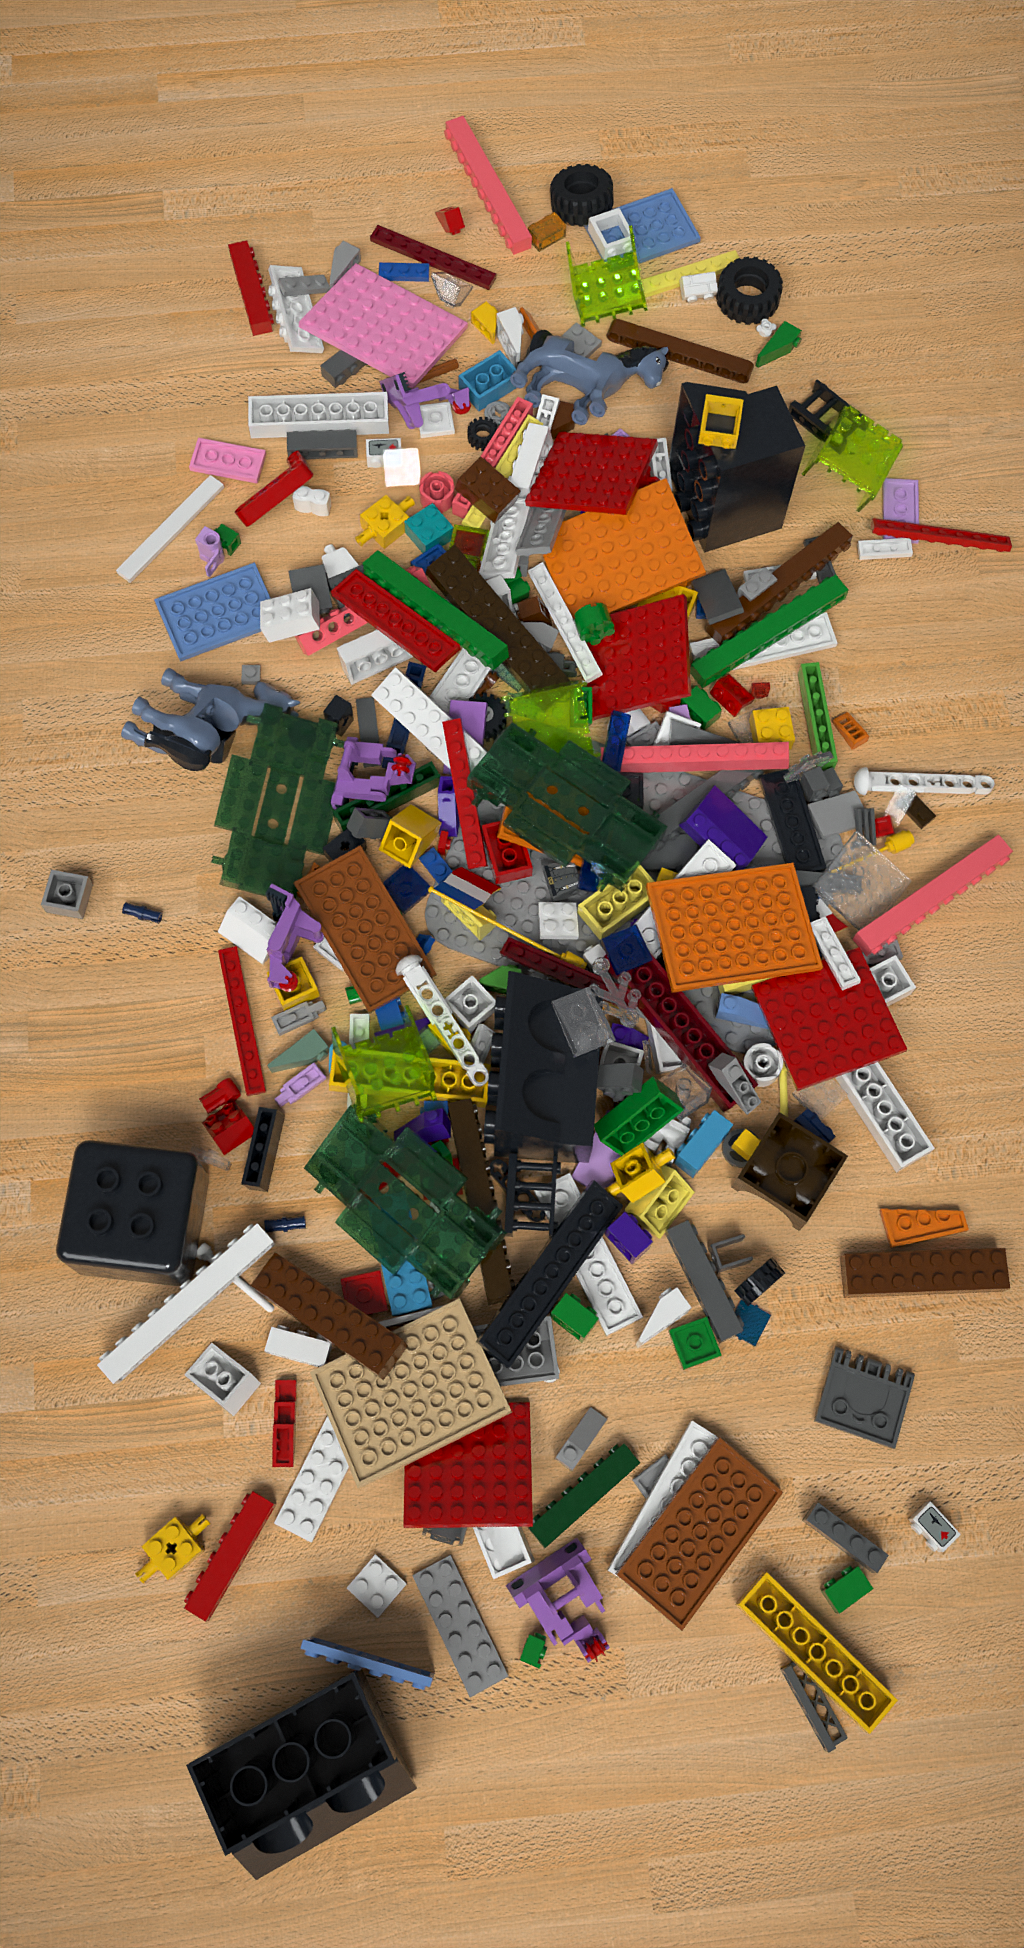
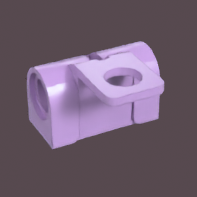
(210, 549)

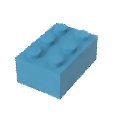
(488, 380)
(702, 1143)

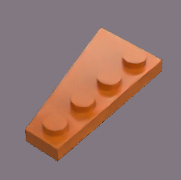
(916, 1226)

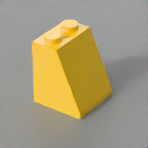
(409, 835)

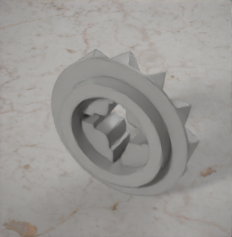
(500, 407)

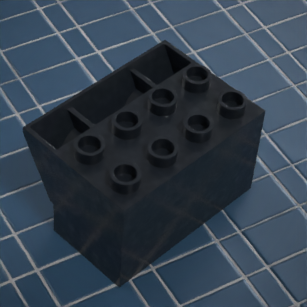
(737, 490)
(541, 1089)
(301, 1775)

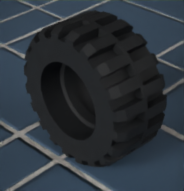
(581, 193)
(749, 273)

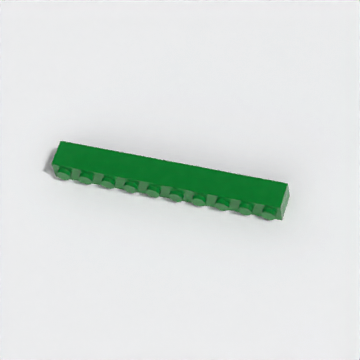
(436, 610)
(768, 631)

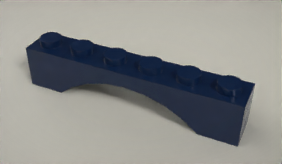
(399, 734)

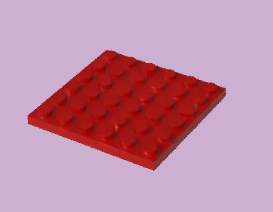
(592, 473)
(643, 659)
(826, 1028)
(475, 1479)

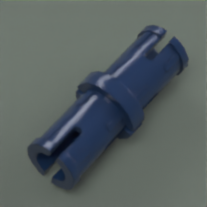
(142, 912)
(285, 1224)

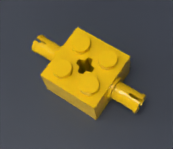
(384, 521)
(638, 1172)
(159, 1545)

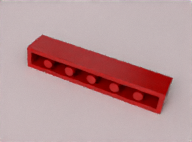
(250, 287)
(229, 1557)

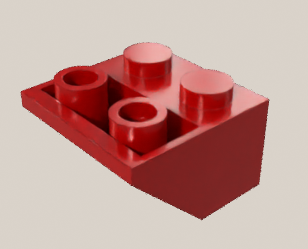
(229, 1127)

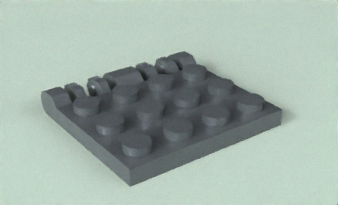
(863, 1401)

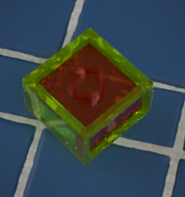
(470, 542)

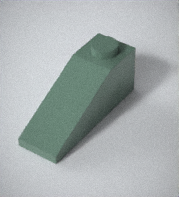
(304, 1052)

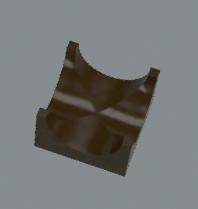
(791, 1169)

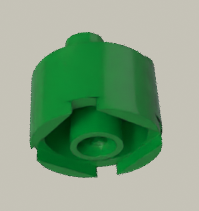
(593, 623)

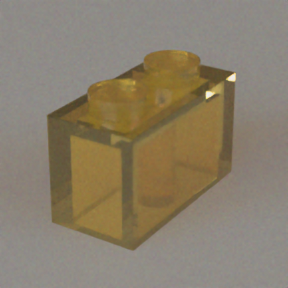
(547, 231)

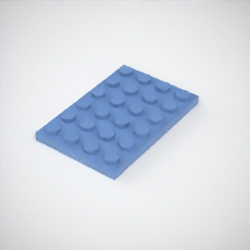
(658, 226)
(213, 611)
(357, 1660)

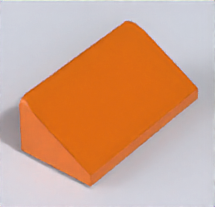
(529, 323)

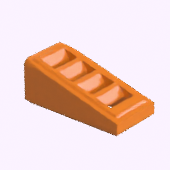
(849, 738)

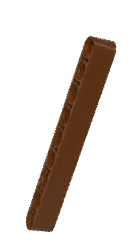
(682, 351)

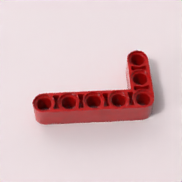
(276, 491)

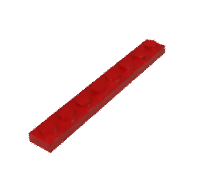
(939, 534)
(464, 796)
(242, 1021)

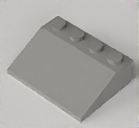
(534, 1363)

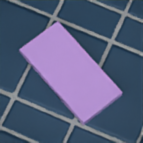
(900, 502)
(598, 1166)

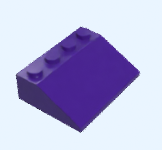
(725, 827)

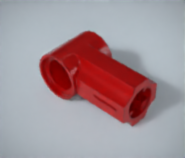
(224, 1093)

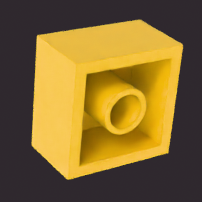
(772, 726)
(306, 986)

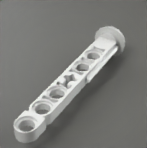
(880, 781)
(415, 977)

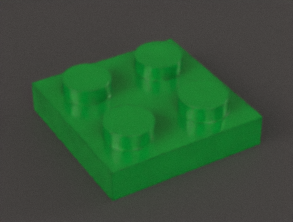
(694, 1343)

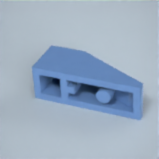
(740, 1010)

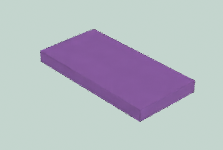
(473, 719)

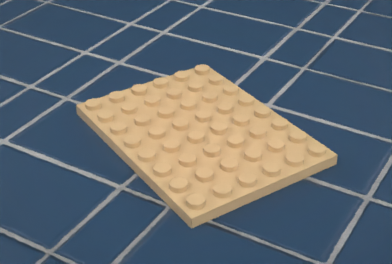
(425, 1402)

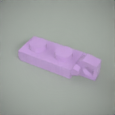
(300, 1085)

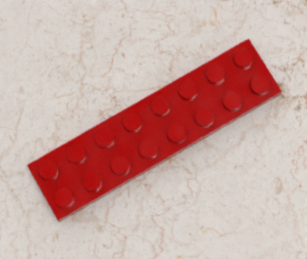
(396, 620)

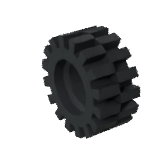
(481, 425)

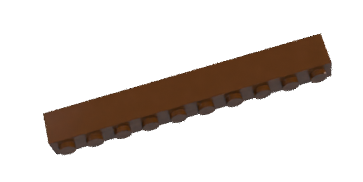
(789, 577)

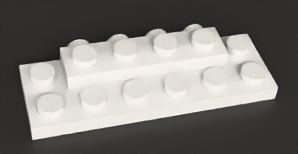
(290, 311)
(502, 541)

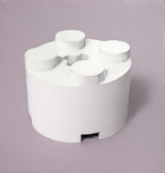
(768, 1057)

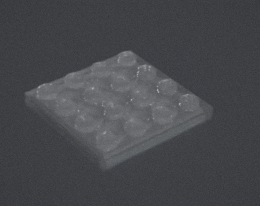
(861, 882)

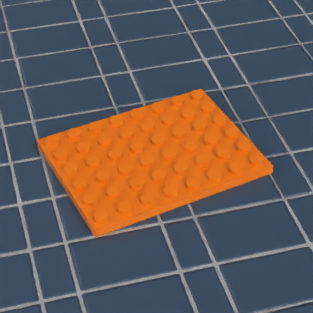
(624, 556)
(733, 927)

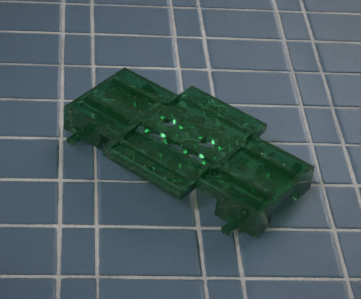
(292, 751)
(618, 829)
(448, 1241)

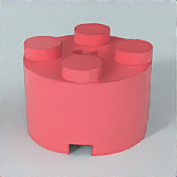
(437, 489)

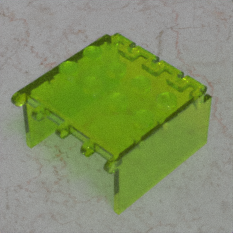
(608, 286)
(857, 452)
(553, 715)
(386, 1071)

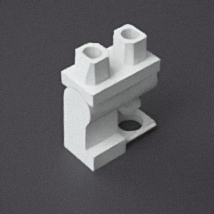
(672, 1133)

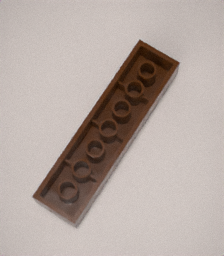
(924, 1272)
(329, 1316)

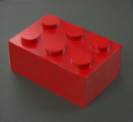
(506, 858)

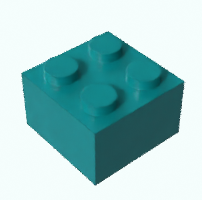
(428, 528)

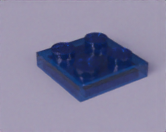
(406, 888)
(626, 949)

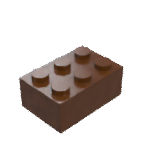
(487, 489)

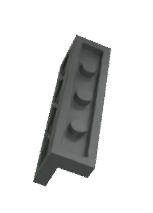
(810, 1710)

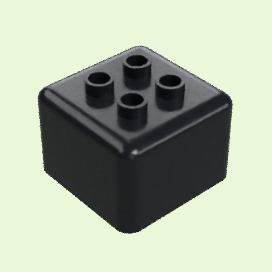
(133, 1213)

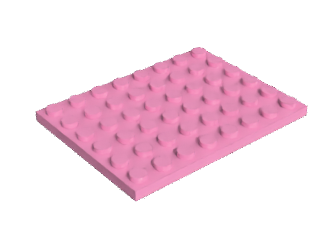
(383, 325)

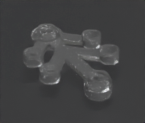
(616, 995)

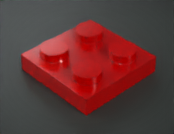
(365, 1292)

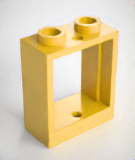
(722, 406)

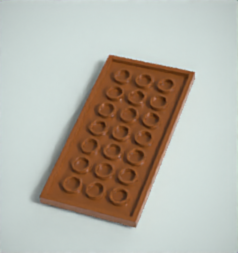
(361, 926)
(699, 1533)

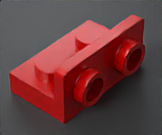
(731, 695)

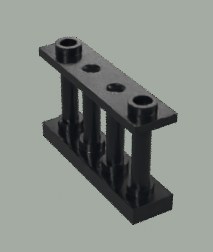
(812, 421)
(514, 1185)

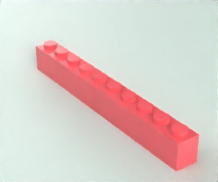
(488, 185)
(705, 757)
(932, 895)

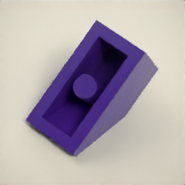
(628, 1036)

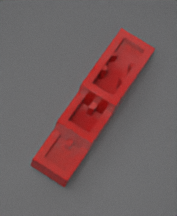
(284, 1423)

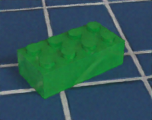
(638, 1117)

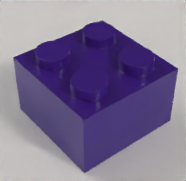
(629, 1237)

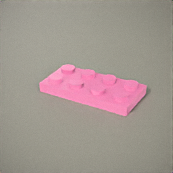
(227, 460)

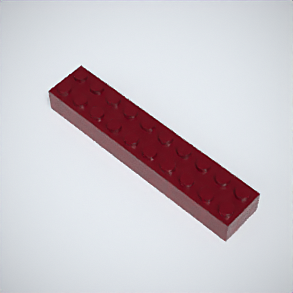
(681, 1026)

